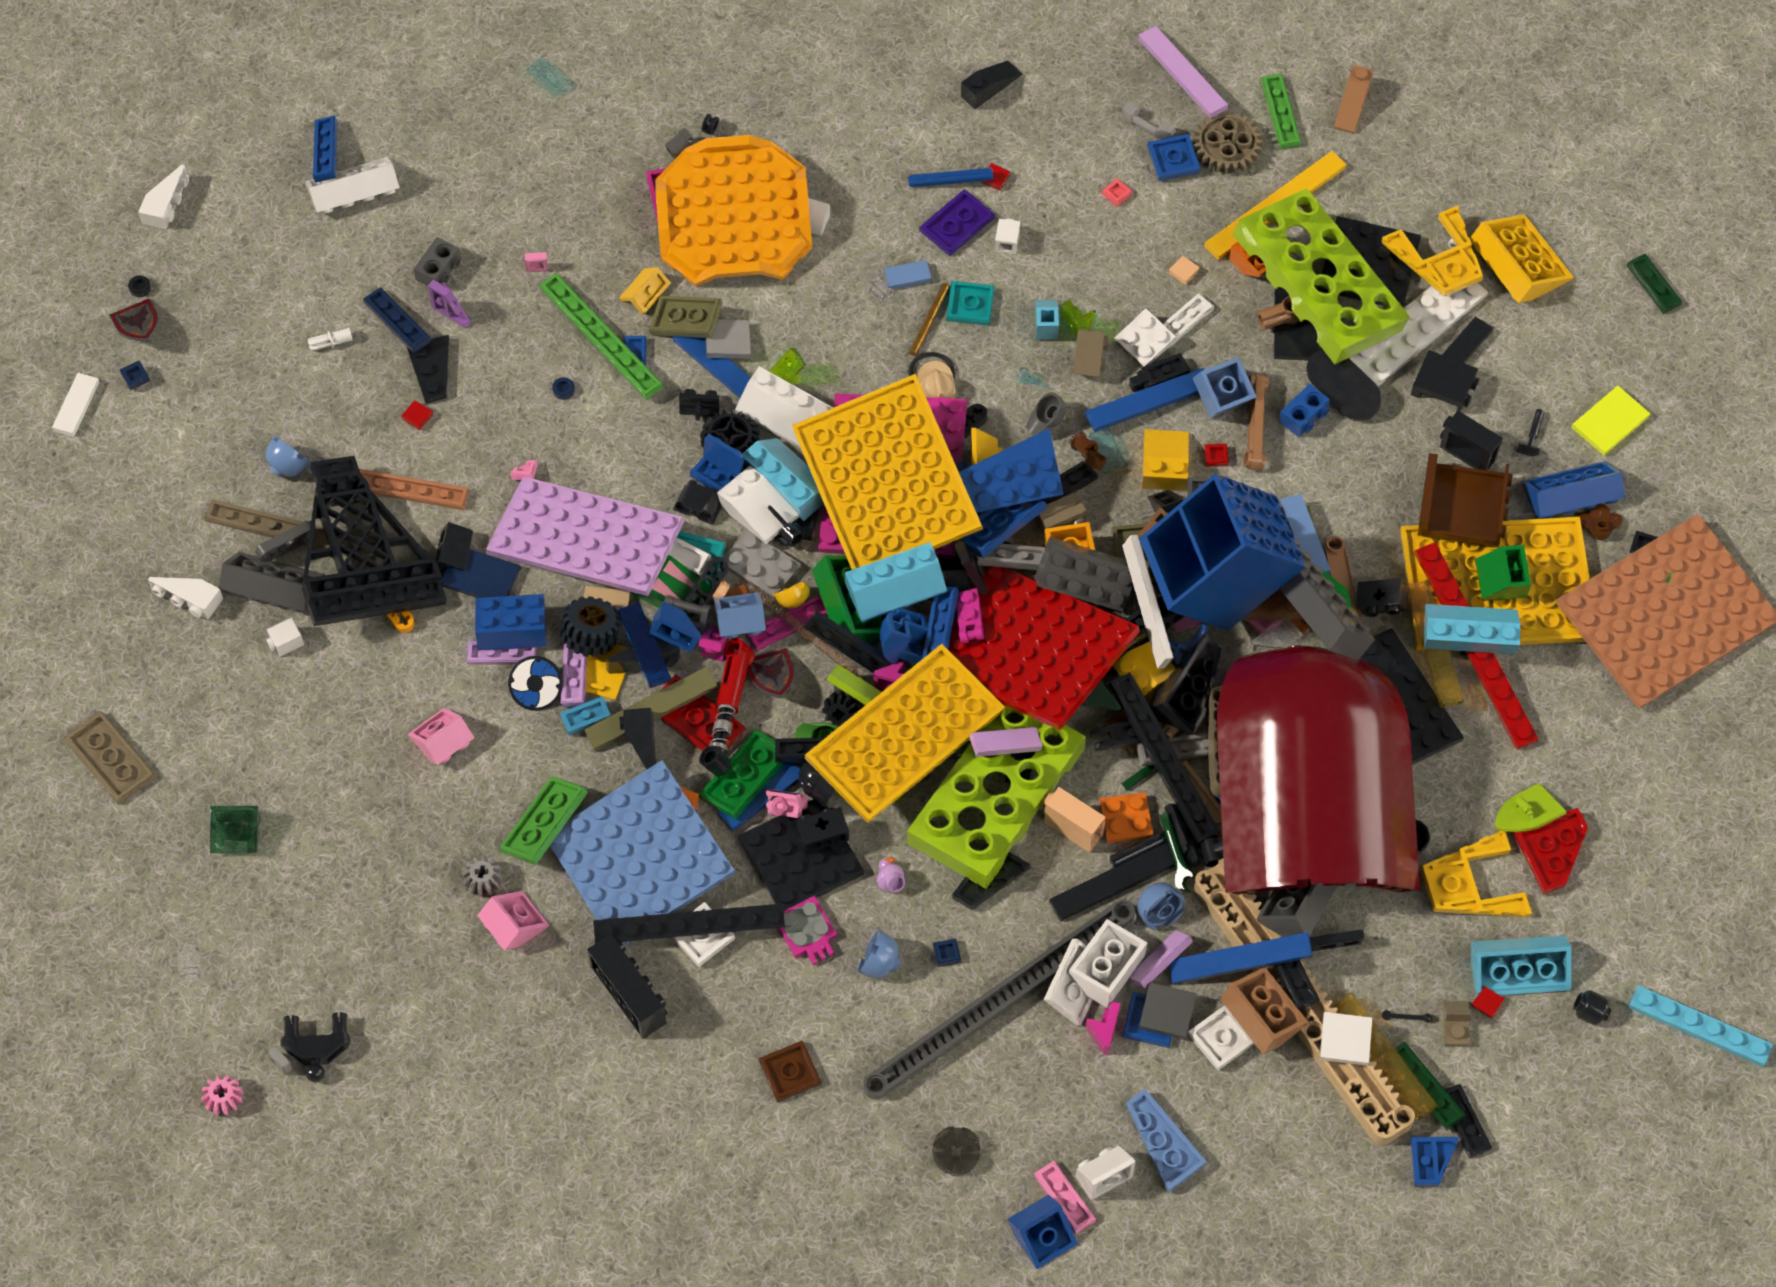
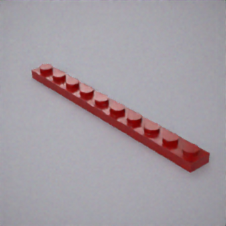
(1484, 663)

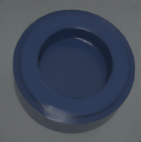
(563, 388)

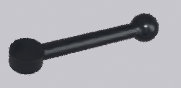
(1387, 1015)

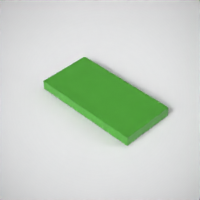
(543, 820)

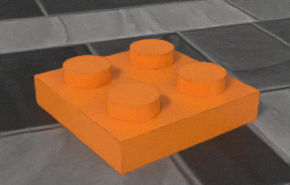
(1126, 817)

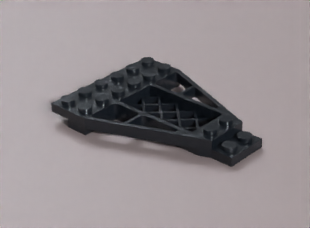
(362, 591)

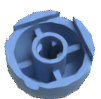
(284, 459)
(1163, 901)
(880, 956)

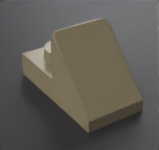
(1456, 1023)

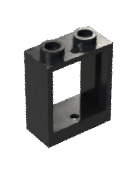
(1470, 441)

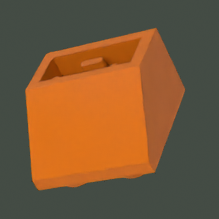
(1247, 265)

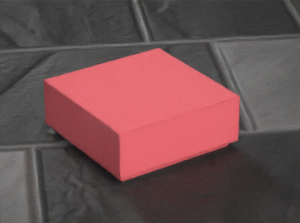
(1116, 192)

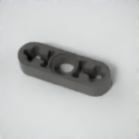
(285, 542)

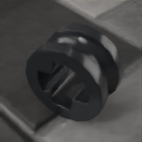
(710, 124)

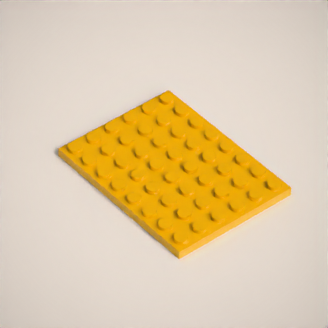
(886, 474)
(1554, 563)

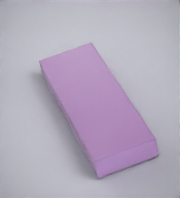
(497, 656)
(574, 678)
(1006, 741)
(1160, 958)

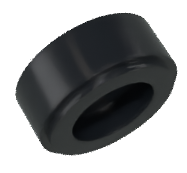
(139, 286)

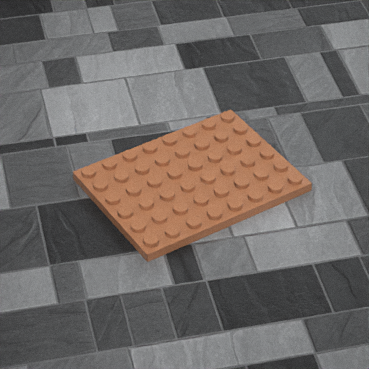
(1661, 631)

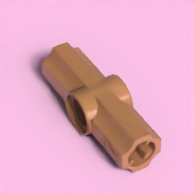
(1277, 315)

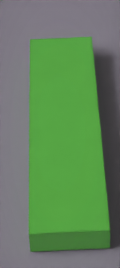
(1281, 111)

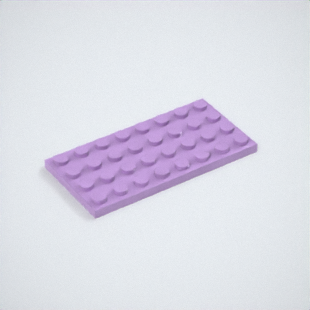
(585, 535)

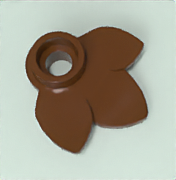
(1600, 521)

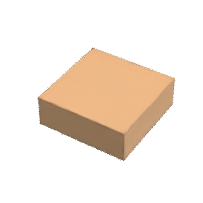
(1184, 270)

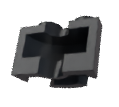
(699, 501)

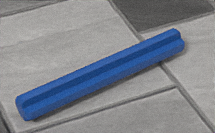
(950, 177)

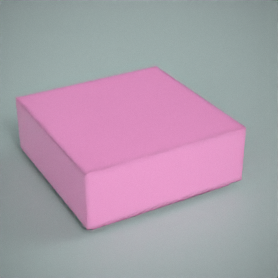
(536, 261)

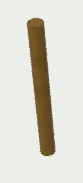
(929, 319)

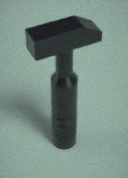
(1533, 434)

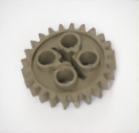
(1227, 142)

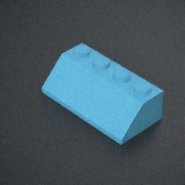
(786, 474)
(895, 582)
(1471, 629)
(1522, 965)

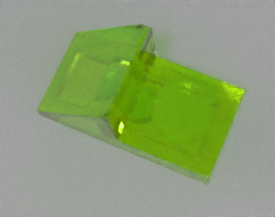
(1075, 319)
(789, 366)

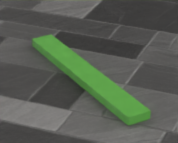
(601, 336)

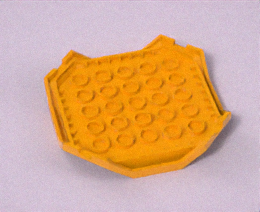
(733, 210)

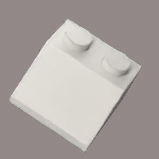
(1105, 1171)

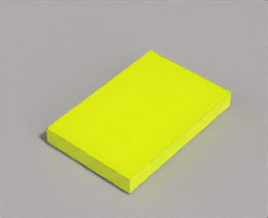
(1610, 420)

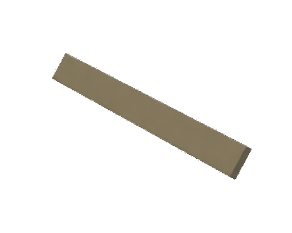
(269, 525)

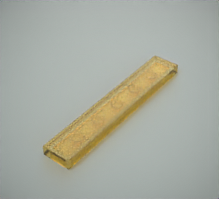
(1438, 660)
(1391, 1063)

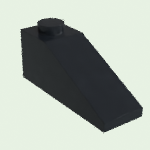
(988, 82)
(627, 661)
(640, 731)

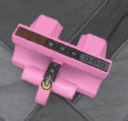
(786, 803)

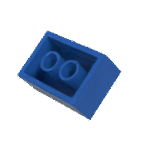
(510, 622)

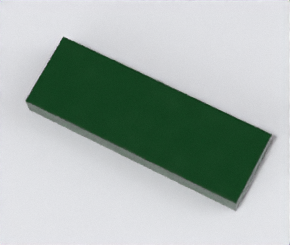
(1654, 283)

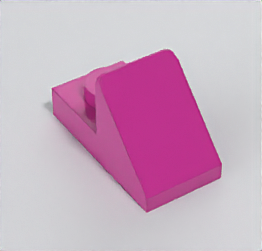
(713, 644)
(888, 675)
(1103, 1031)

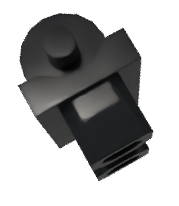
(699, 404)

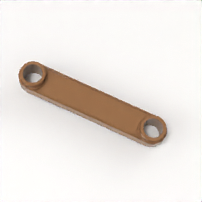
(1253, 457)
(1340, 568)

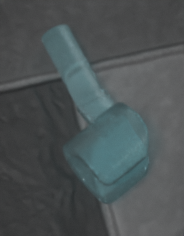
(1029, 379)

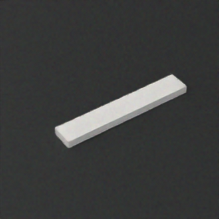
(1147, 601)

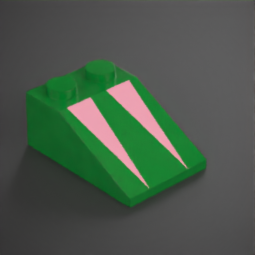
(673, 581)

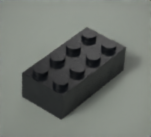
(627, 985)

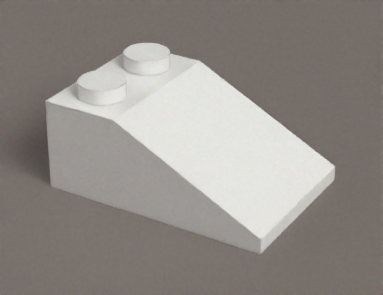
(748, 501)

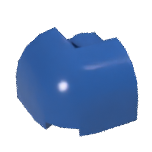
(902, 635)

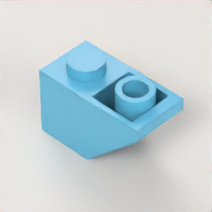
(1046, 319)

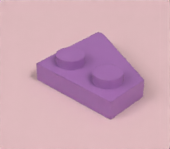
(447, 304)

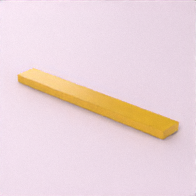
(1311, 178)

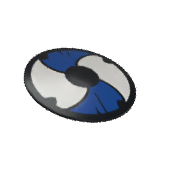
(535, 683)

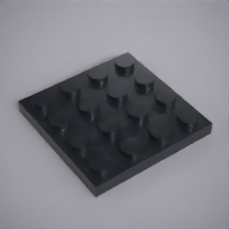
(1386, 265)
(787, 870)

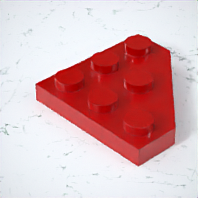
(1553, 849)

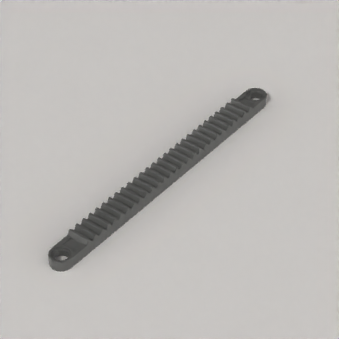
(987, 1007)

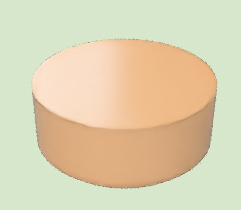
(721, 590)

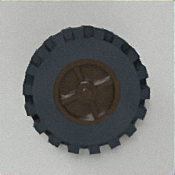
(590, 626)

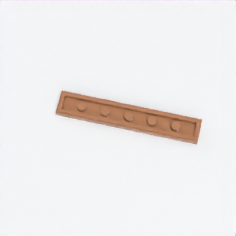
(416, 490)

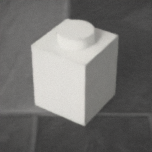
(1007, 236)
(284, 637)

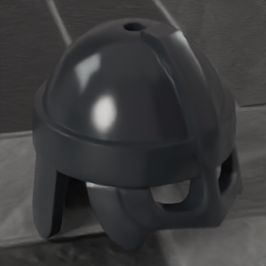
(814, 784)

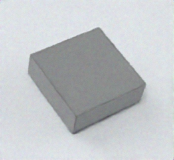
(279, 1060)

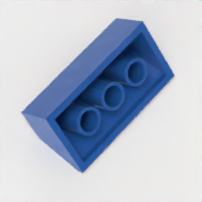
(1574, 489)

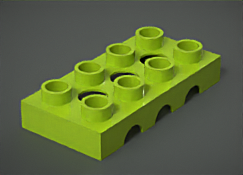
(1299, 280)
(952, 843)

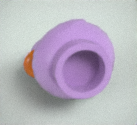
(890, 876)

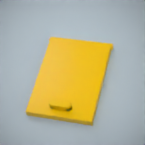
(600, 679)

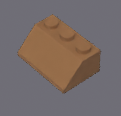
(1263, 1010)

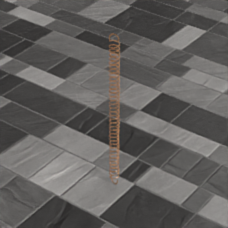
(800, 626)

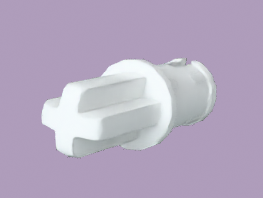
(330, 339)

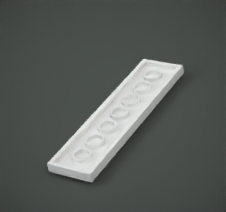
(1429, 318)

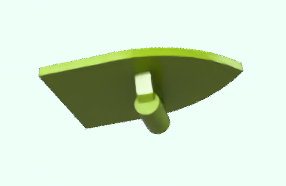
(1528, 810)

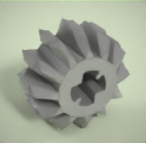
(474, 873)

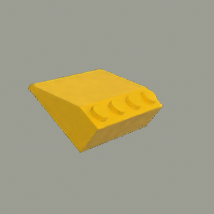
(1520, 257)

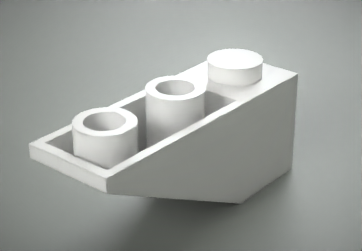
(161, 201)
(193, 594)

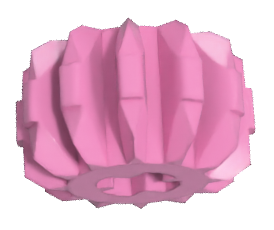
(212, 1095)

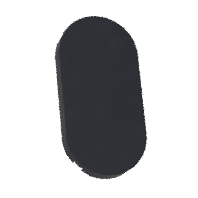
(1345, 386)

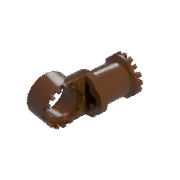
(1088, 450)

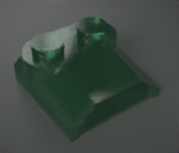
(234, 829)

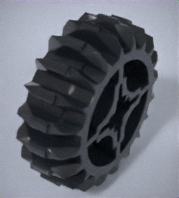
(725, 424)

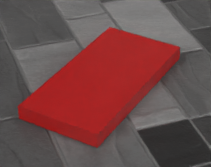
(697, 720)

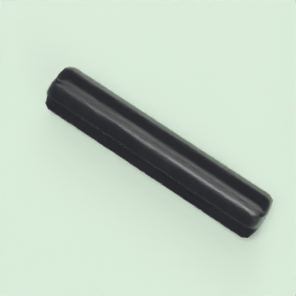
(1138, 849)

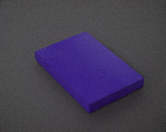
(957, 222)

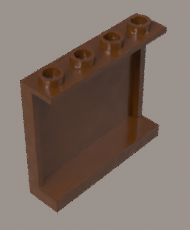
(1464, 503)

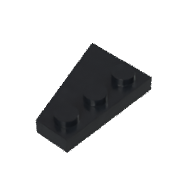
(973, 894)

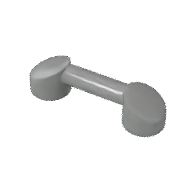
(1164, 130)

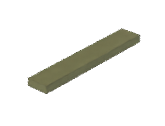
(661, 703)

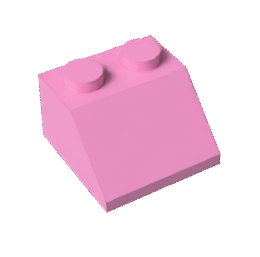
(441, 736)
(512, 919)

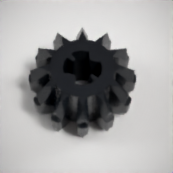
(839, 702)

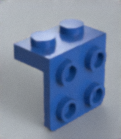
(718, 465)

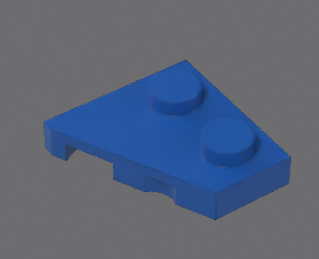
(1431, 1159)

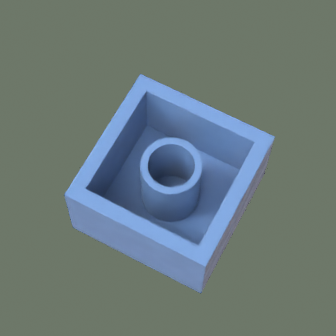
(1224, 387)
(740, 615)

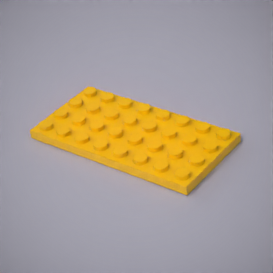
(904, 733)

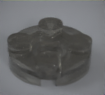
(955, 1164)

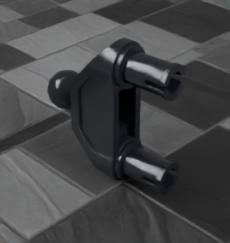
(316, 1049)

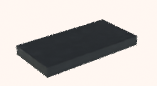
(1293, 340)

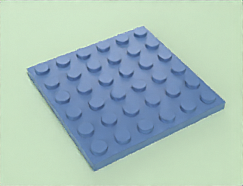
(641, 850)

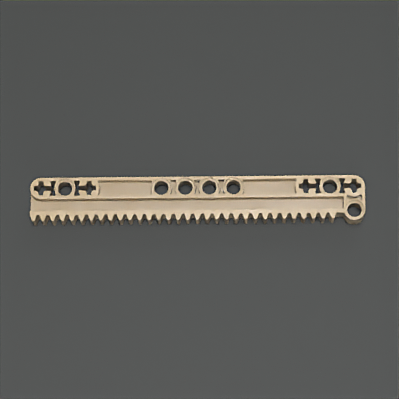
(1343, 1076)

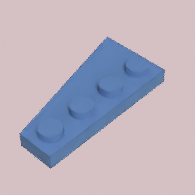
(1167, 1146)

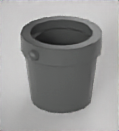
(679, 143)

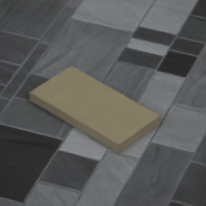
(109, 757)

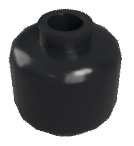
(1592, 1007)

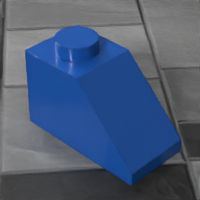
(674, 627)

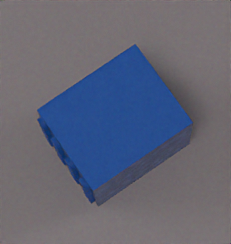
(1222, 552)

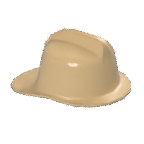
(937, 380)

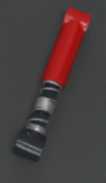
(738, 659)

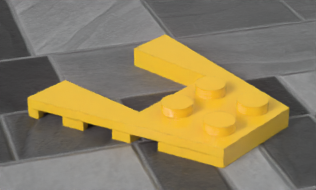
(1447, 270)
(1454, 888)

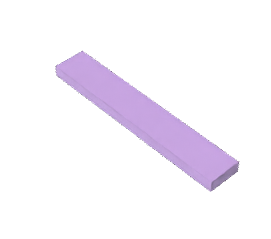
(1183, 72)

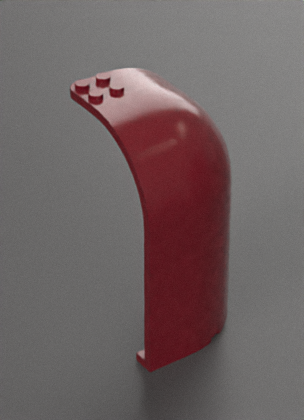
(1314, 774)

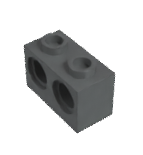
(433, 262)

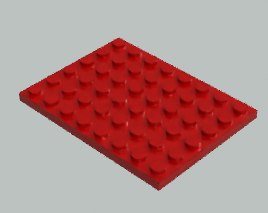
(1040, 646)

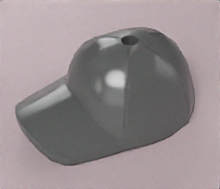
(1041, 417)

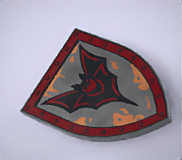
(136, 321)
(772, 673)

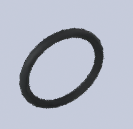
(927, 354)

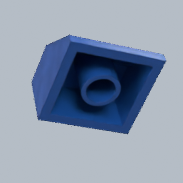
(1043, 1231)

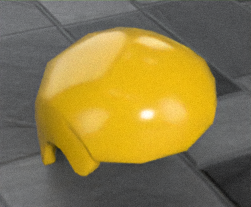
(794, 596)

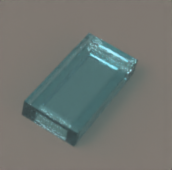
(548, 77)
(1108, 448)

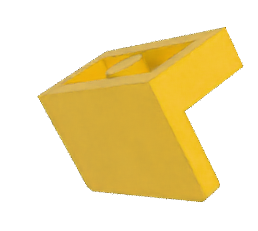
(646, 289)

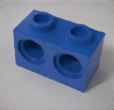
(1300, 408)

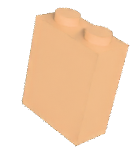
(1073, 819)

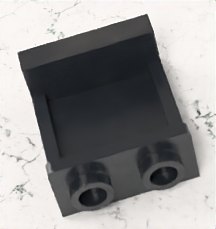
(1446, 380)

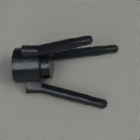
(791, 533)

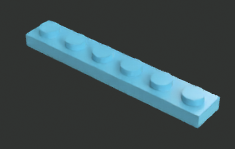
(1700, 1026)

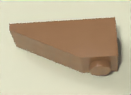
(1353, 98)

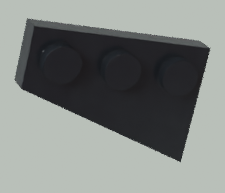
(431, 368)

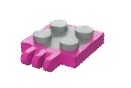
(808, 930)

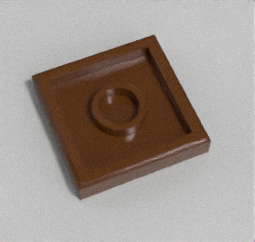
(789, 1071)

